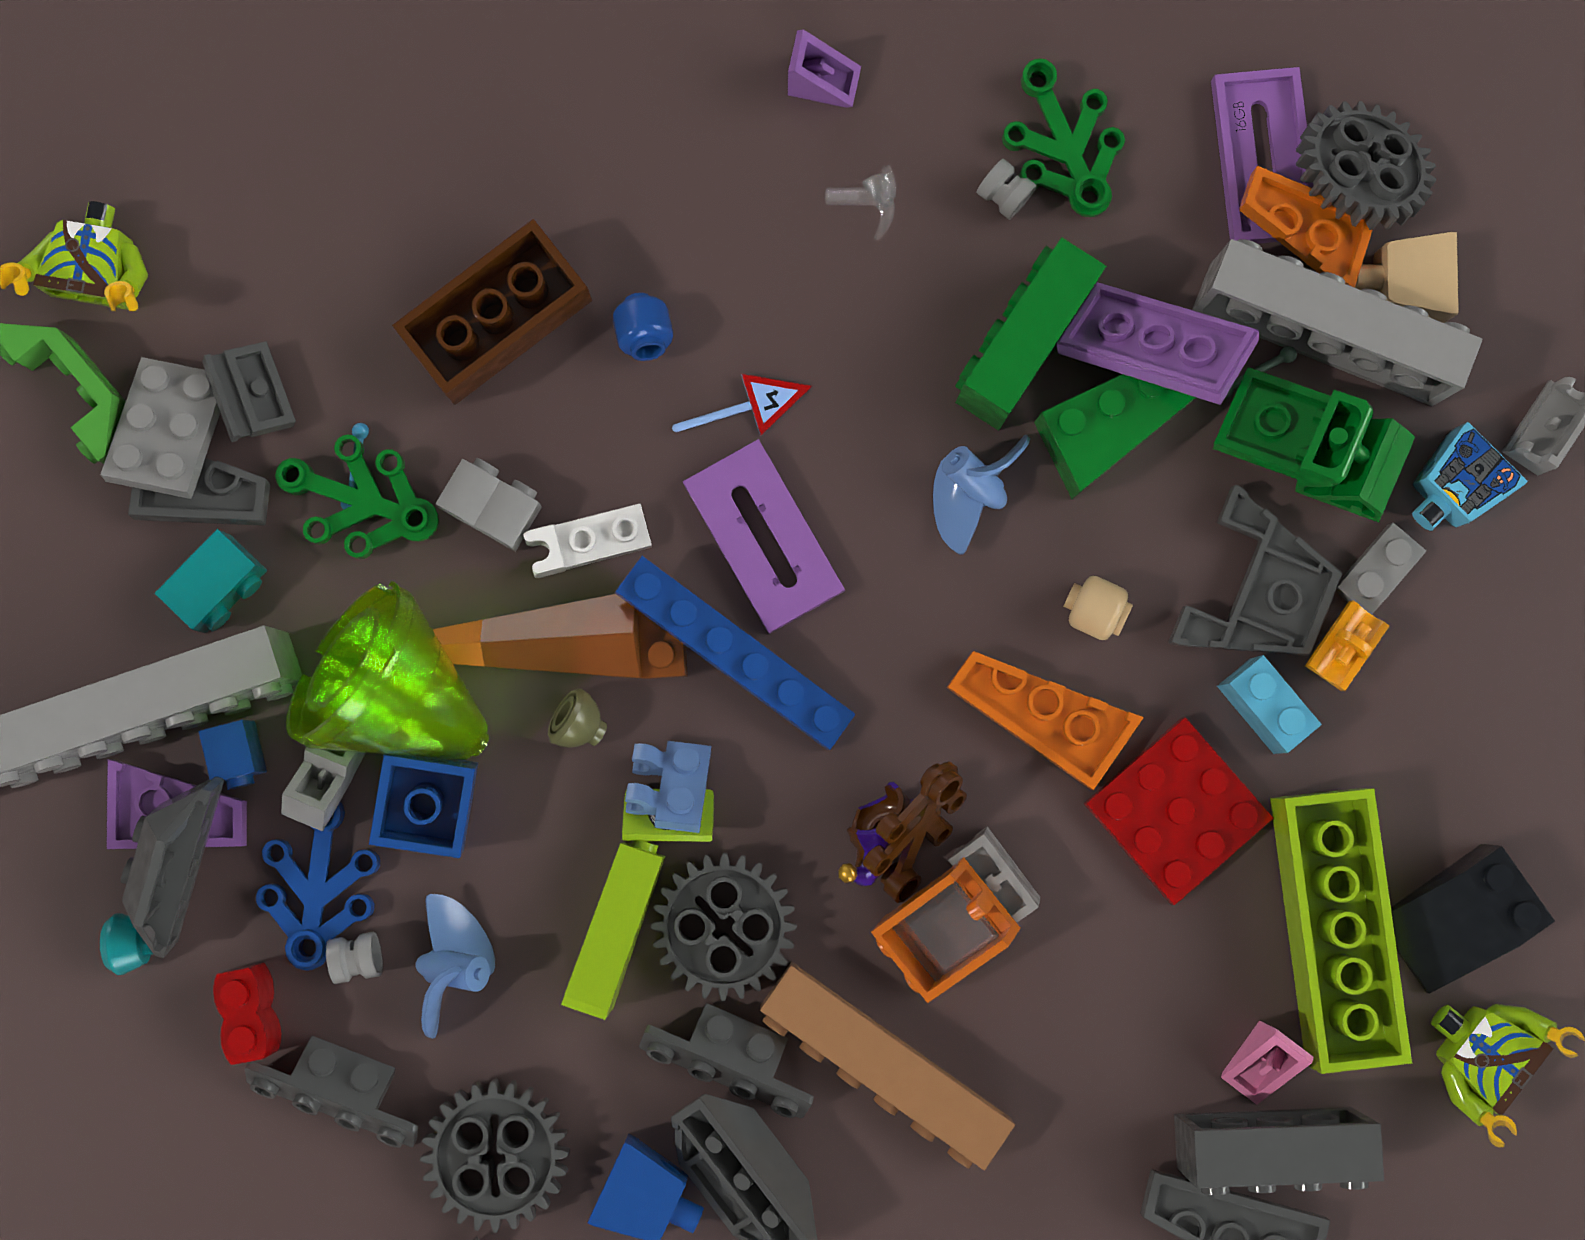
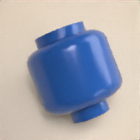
(642, 326)

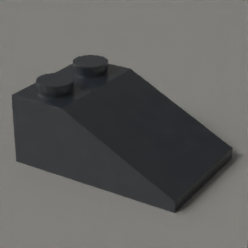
(1467, 917)

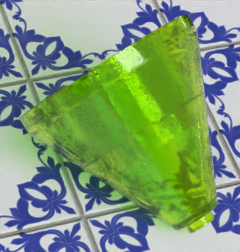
(386, 686)

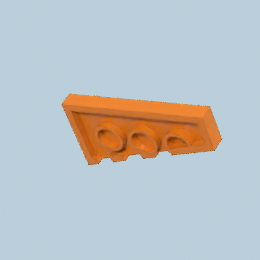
(1058, 723)

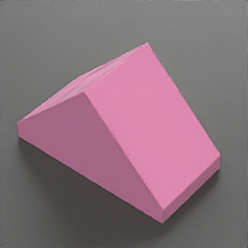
(1265, 1063)

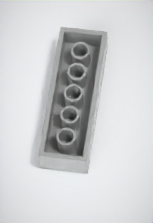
(1338, 323)

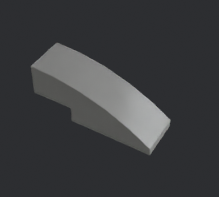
(319, 785)

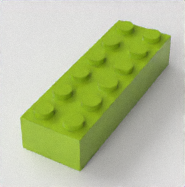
(1341, 930)

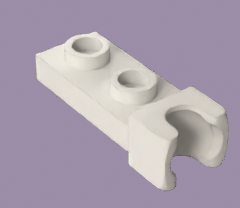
(589, 539)

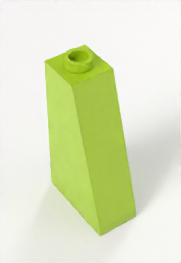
(614, 929)

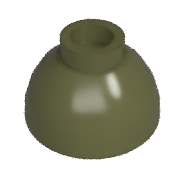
(576, 721)

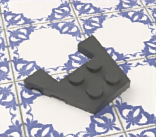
(1280, 594)

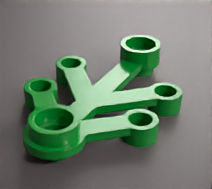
(1066, 146)
(364, 501)

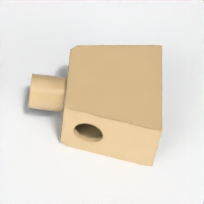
(1417, 274)

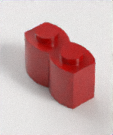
(250, 1023)

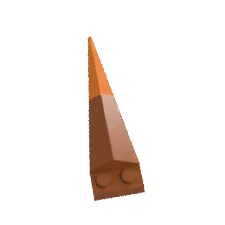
(576, 637)

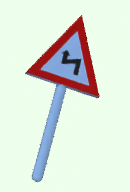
(767, 400)

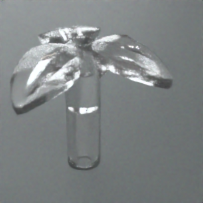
(878, 191)

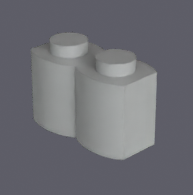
(489, 503)

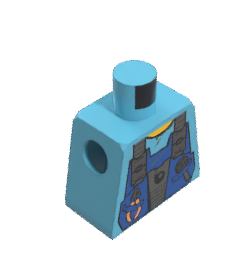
(1463, 479)

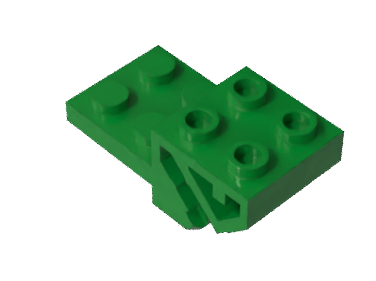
(1318, 440)

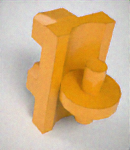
(1347, 646)

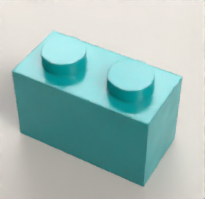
(212, 582)

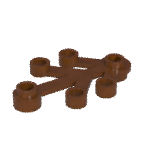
(906, 831)

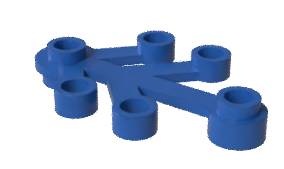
(315, 894)

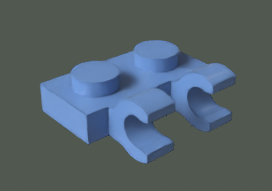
(682, 785)

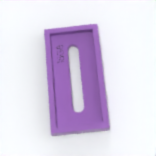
(1283, 101)
(755, 472)

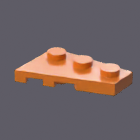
(1303, 227)

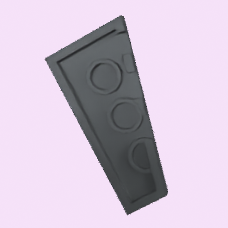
(1192, 1215)

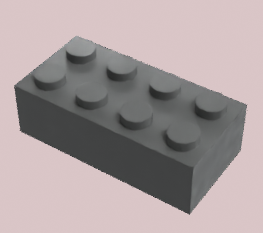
(1279, 1149)

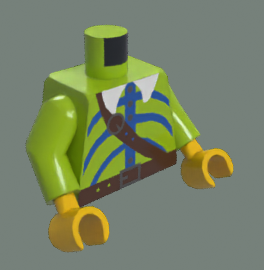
(83, 263)
(1493, 1057)

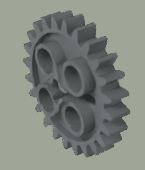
(1365, 165)
(693, 955)
(455, 1154)

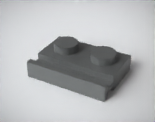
(248, 391)

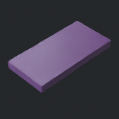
(1158, 342)

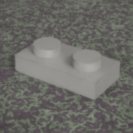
(1380, 568)

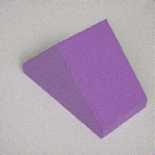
(821, 72)

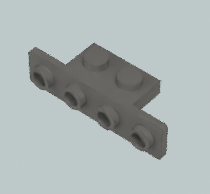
(732, 1054)
(338, 1085)

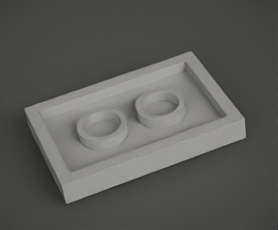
(163, 430)

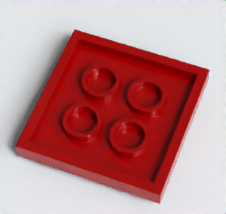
(1178, 811)

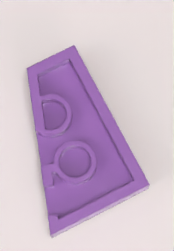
(138, 792)

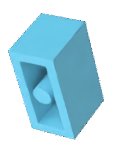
(1269, 705)

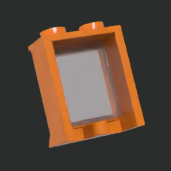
(946, 931)

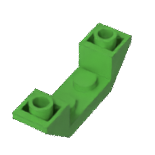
(34, 345)

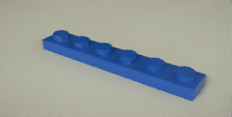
(735, 653)

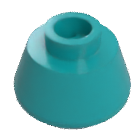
(122, 945)

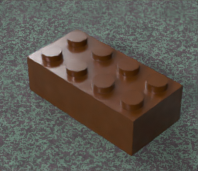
(493, 312)

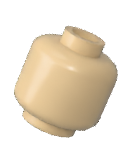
(1098, 607)

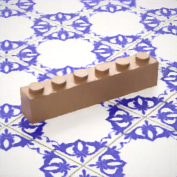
(887, 1066)

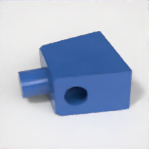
(644, 1195)

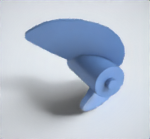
(963, 489)
(459, 956)

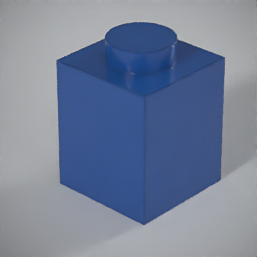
(233, 753)

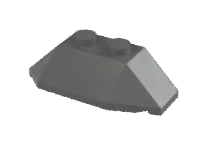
(167, 864)
(743, 1171)

